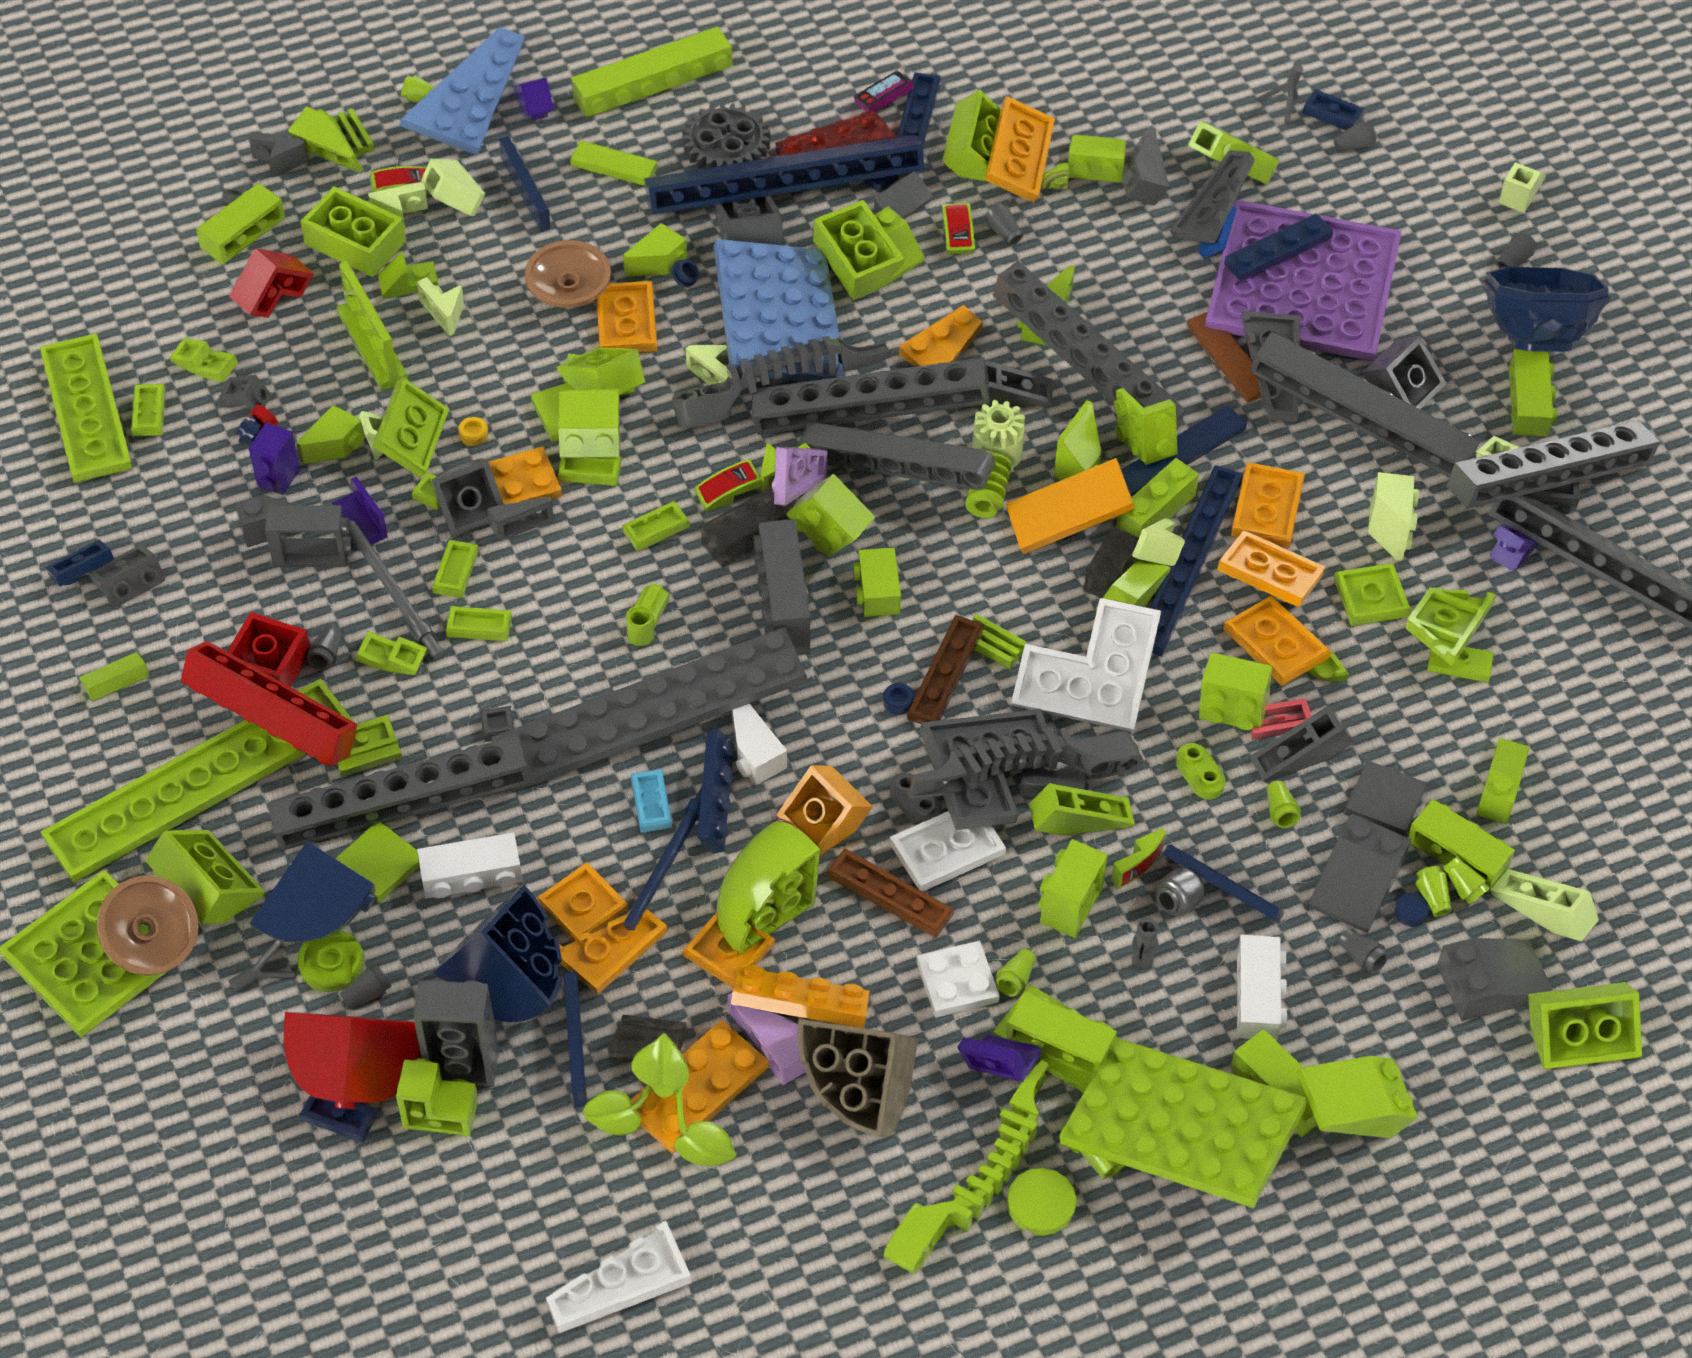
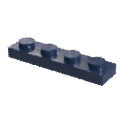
(1278, 247)
(716, 791)

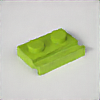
(372, 747)

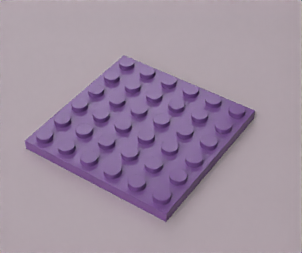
(1333, 287)

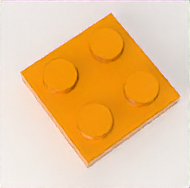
(525, 476)

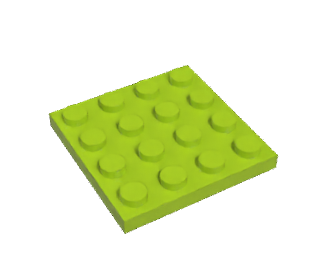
(67, 963)

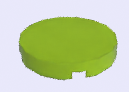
(331, 962)
(1041, 1201)

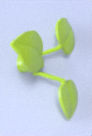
(666, 1073)

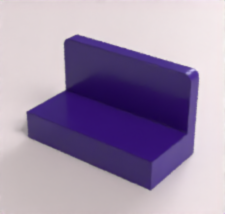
(364, 511)
(999, 1056)

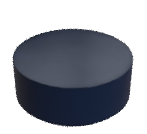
(898, 698)
(1411, 909)

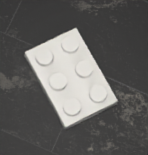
(938, 852)

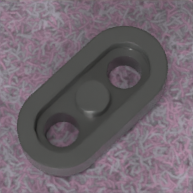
(912, 807)

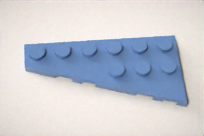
(467, 99)

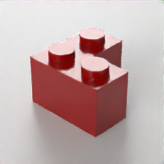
(266, 279)

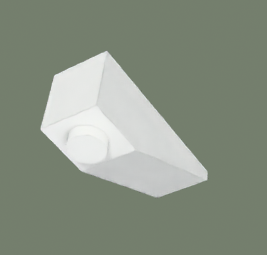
(757, 748)

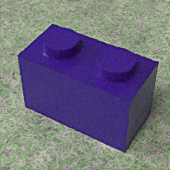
(274, 458)

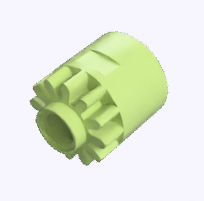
(1000, 431)

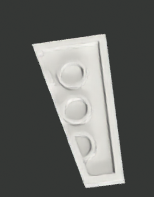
(637, 1274)

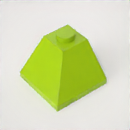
(903, 239)
(1078, 444)

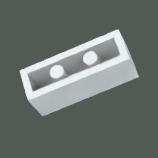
(469, 865)
(1260, 986)

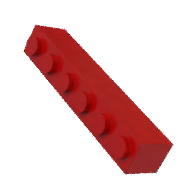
(269, 703)

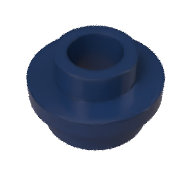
(685, 273)
(248, 430)

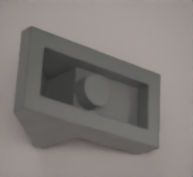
(281, 151)

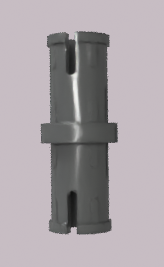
(1145, 943)

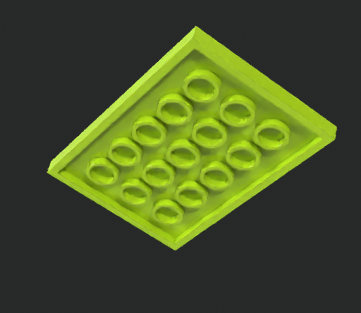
(1184, 1122)

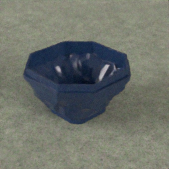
(1544, 305)

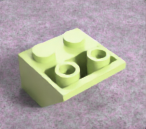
(1393, 513)

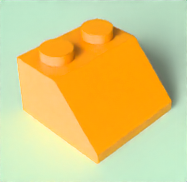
(825, 807)

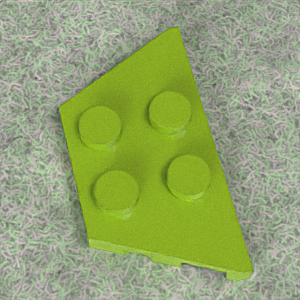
(1448, 620)

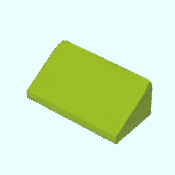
(114, 676)

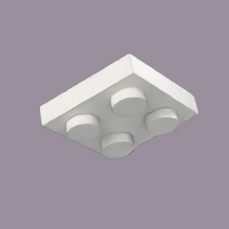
(957, 979)

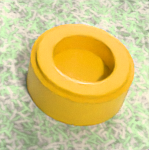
(473, 431)

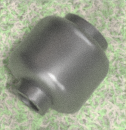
(1179, 891)

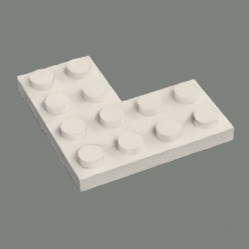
(1103, 685)

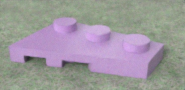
(797, 472)

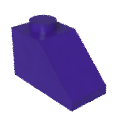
(534, 98)

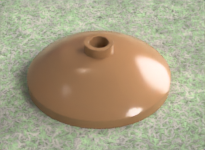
(567, 273)
(163, 910)

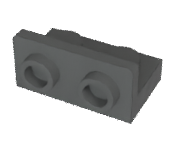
(128, 575)

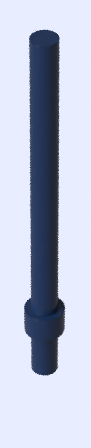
(692, 815)

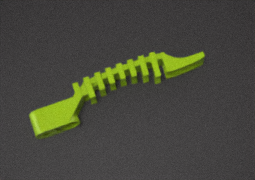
(926, 1224)

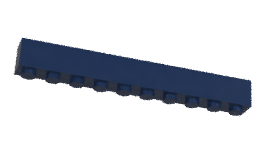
(784, 174)

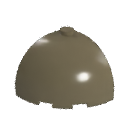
(858, 1073)

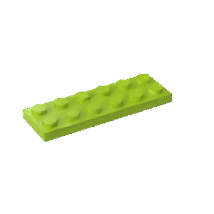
(85, 408)

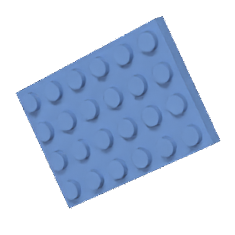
(774, 300)

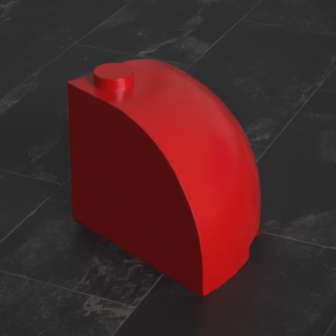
(348, 1056)

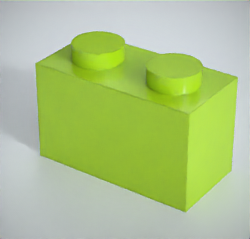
(879, 582)

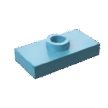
(651, 801)

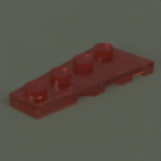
(855, 130)

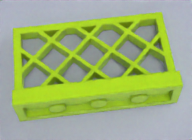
(368, 332)

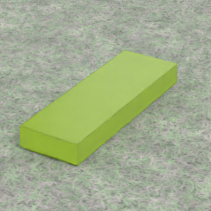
(613, 162)

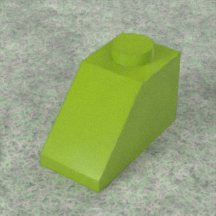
(655, 253)
(331, 437)

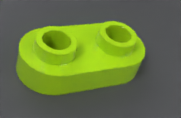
(1199, 768)

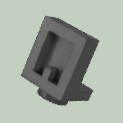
(244, 391)

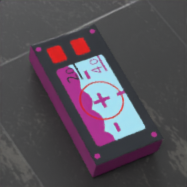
(883, 91)

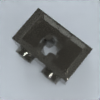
(1110, 561)

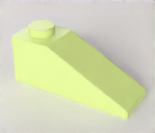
(1550, 904)

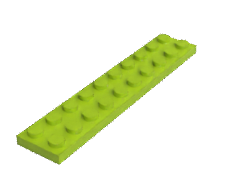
(173, 793)

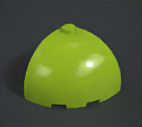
(767, 884)

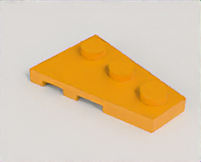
(943, 339)
(610, 951)

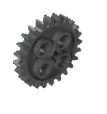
(725, 136)

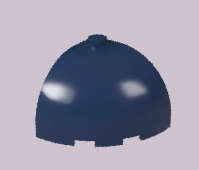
(313, 899)
(512, 956)

